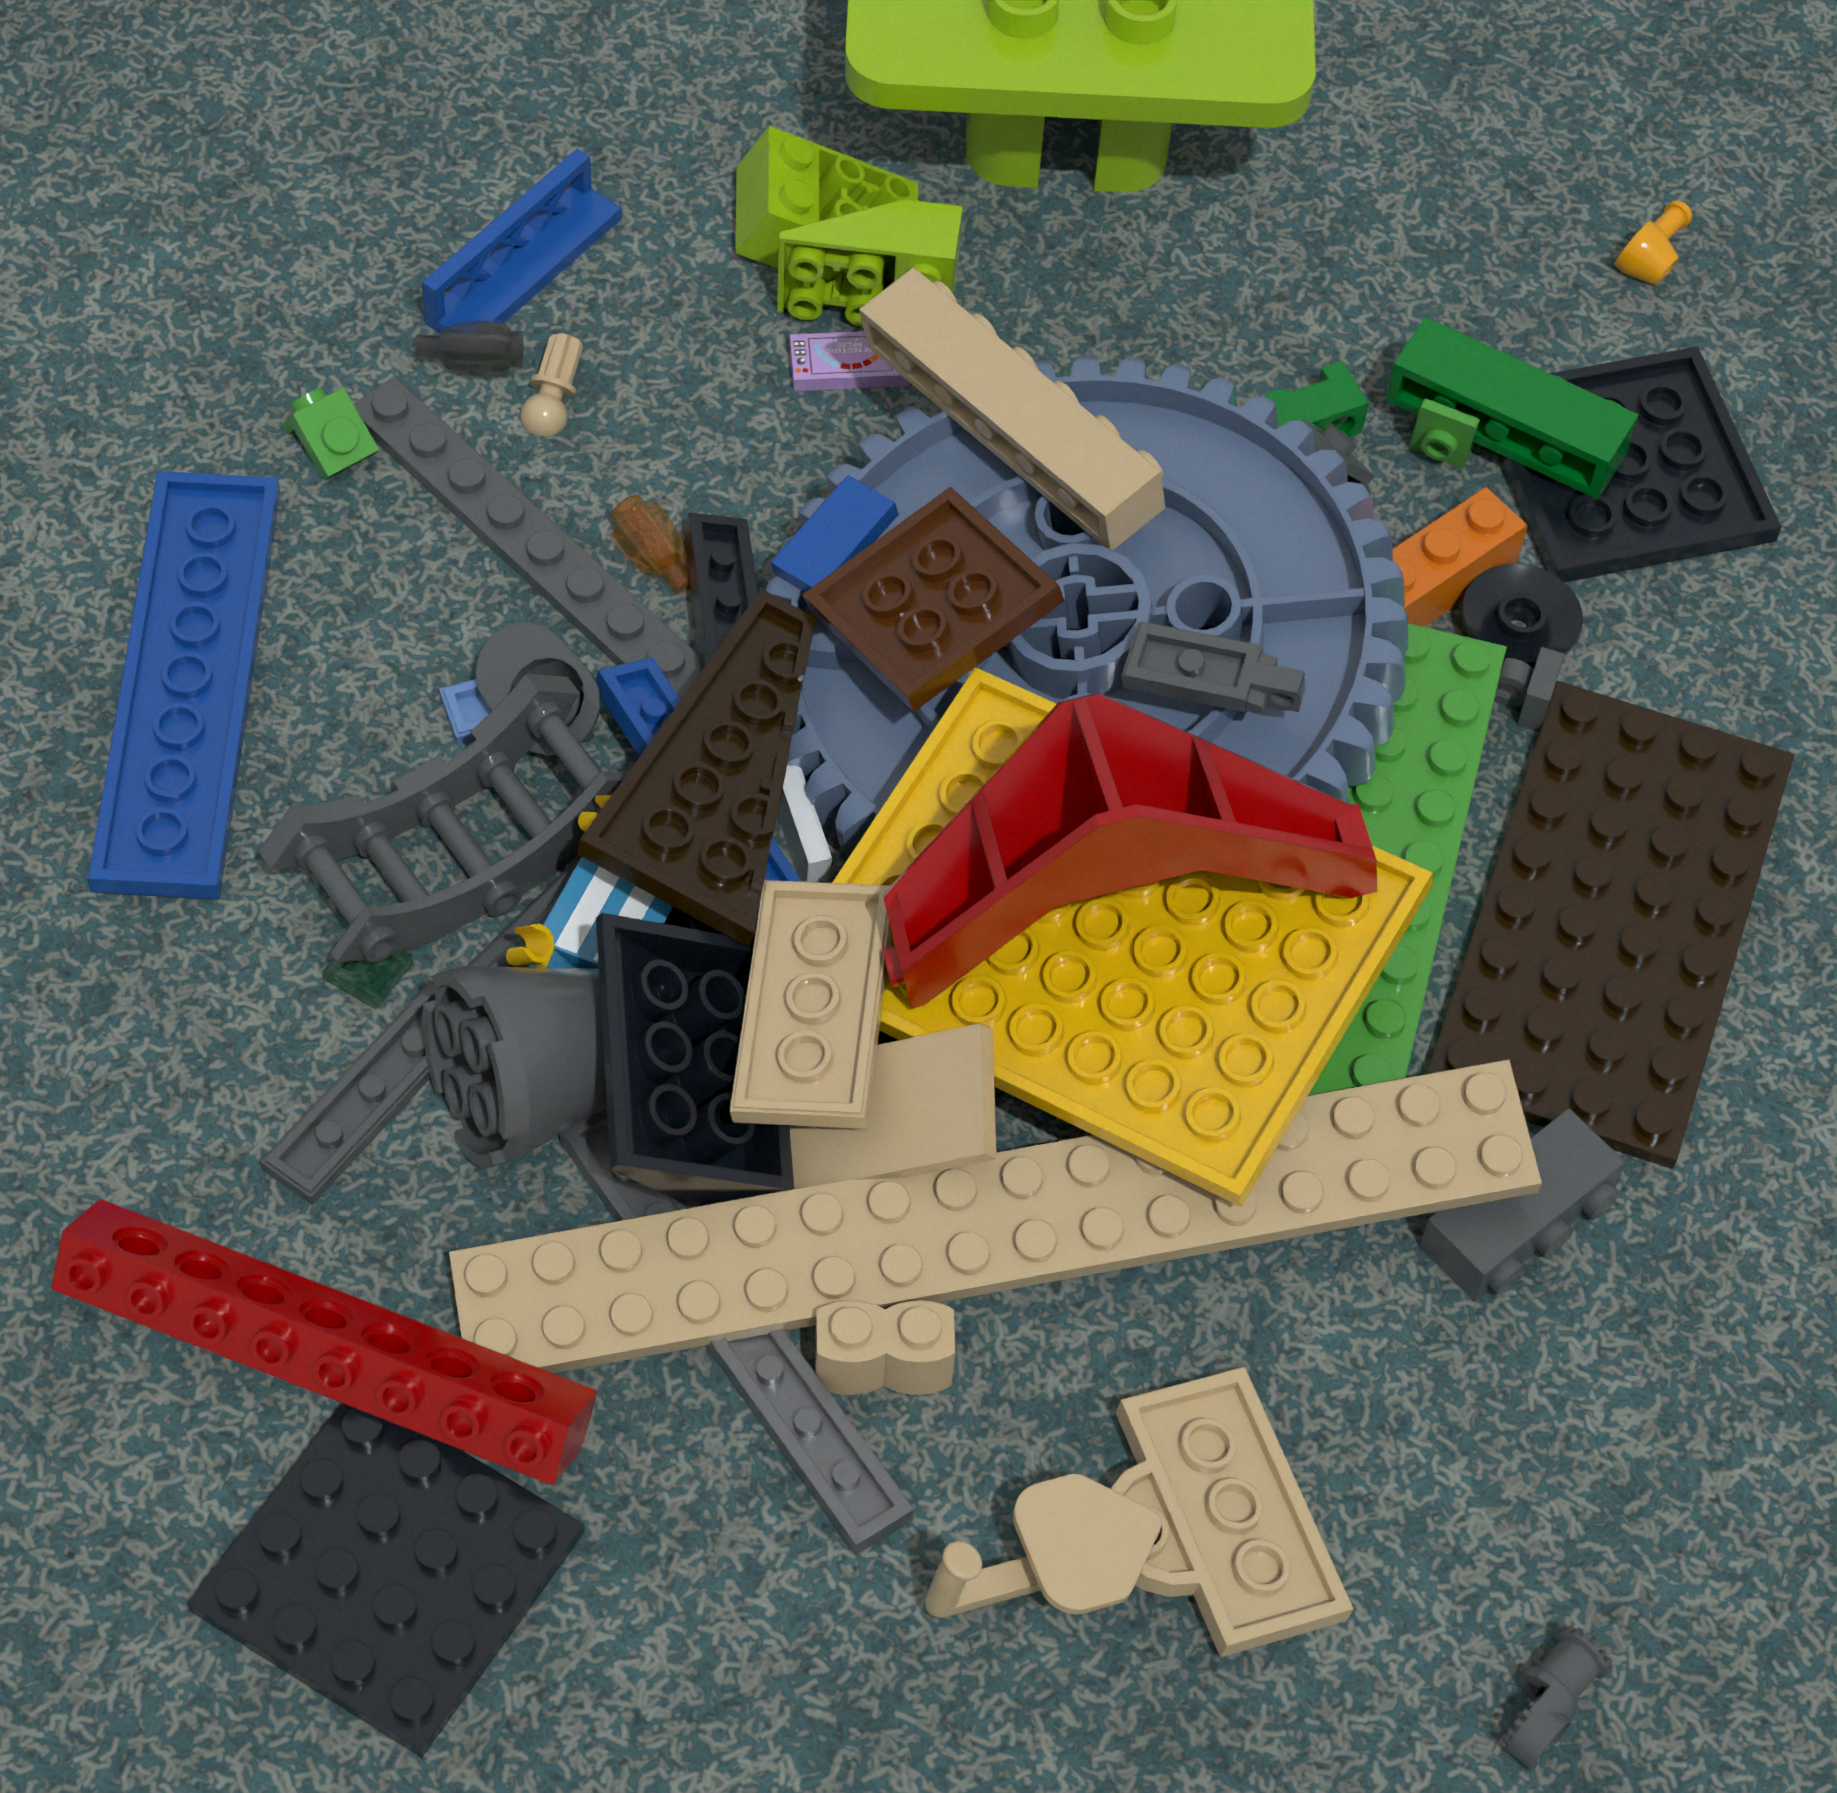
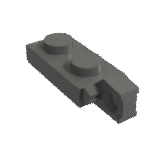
(1210, 670)

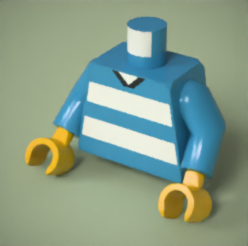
(569, 931)

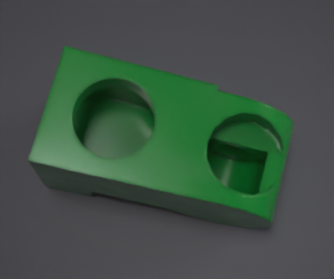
(1331, 400)

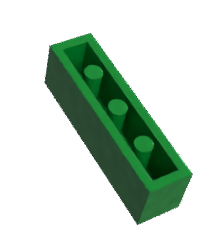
(1519, 407)

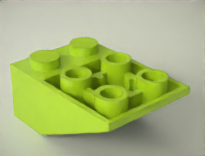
(798, 183)
(854, 255)

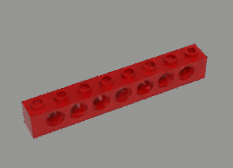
(324, 1340)

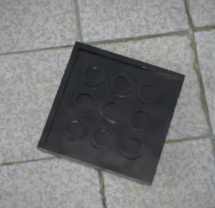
(1676, 492)
(387, 1573)

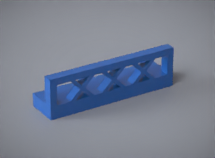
(521, 255)

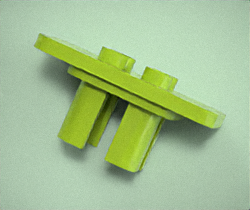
(1084, 59)

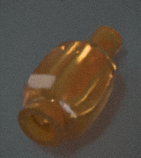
(651, 541)

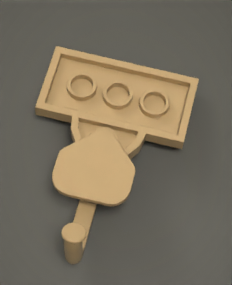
(1211, 1499)

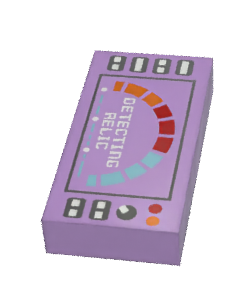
(838, 362)

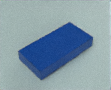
(834, 534)

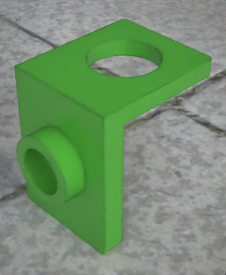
(1444, 433)

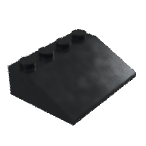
(671, 1061)

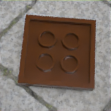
(933, 598)

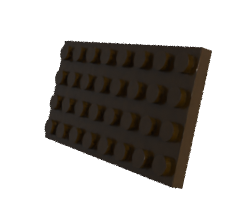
(1616, 918)

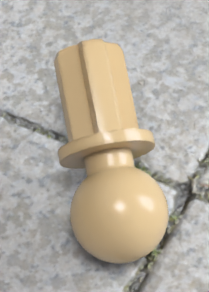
(545, 412)

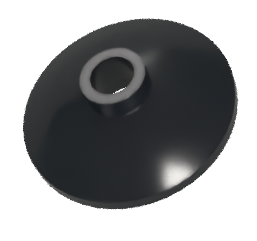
(1527, 596)

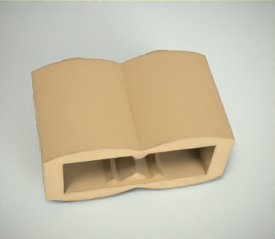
(894, 1347)

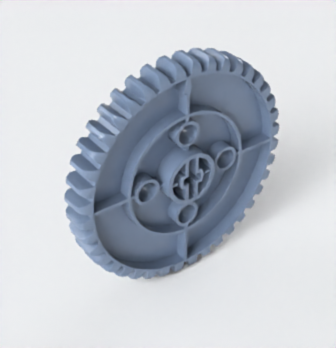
(1249, 543)

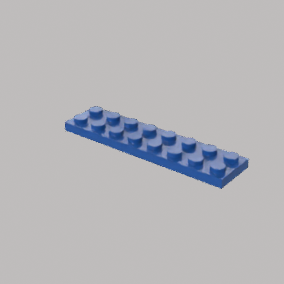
(186, 687)

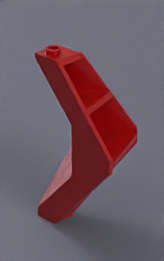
(1100, 808)

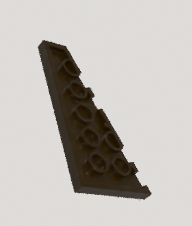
(709, 786)

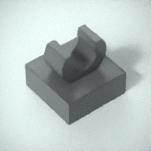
(1529, 687)

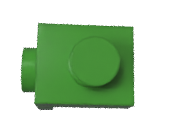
(330, 431)

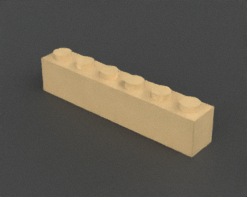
(1014, 408)

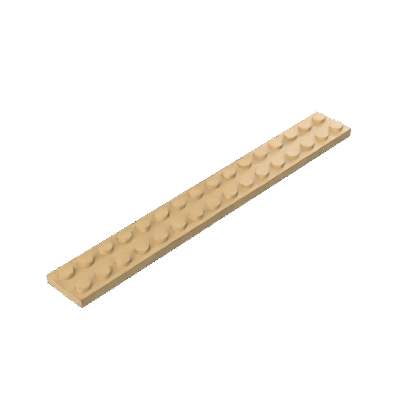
(983, 1226)

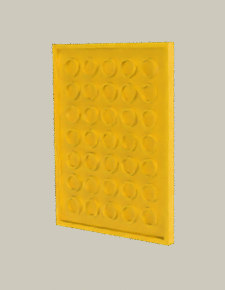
(1155, 1012)

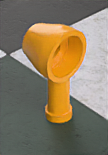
(1650, 252)

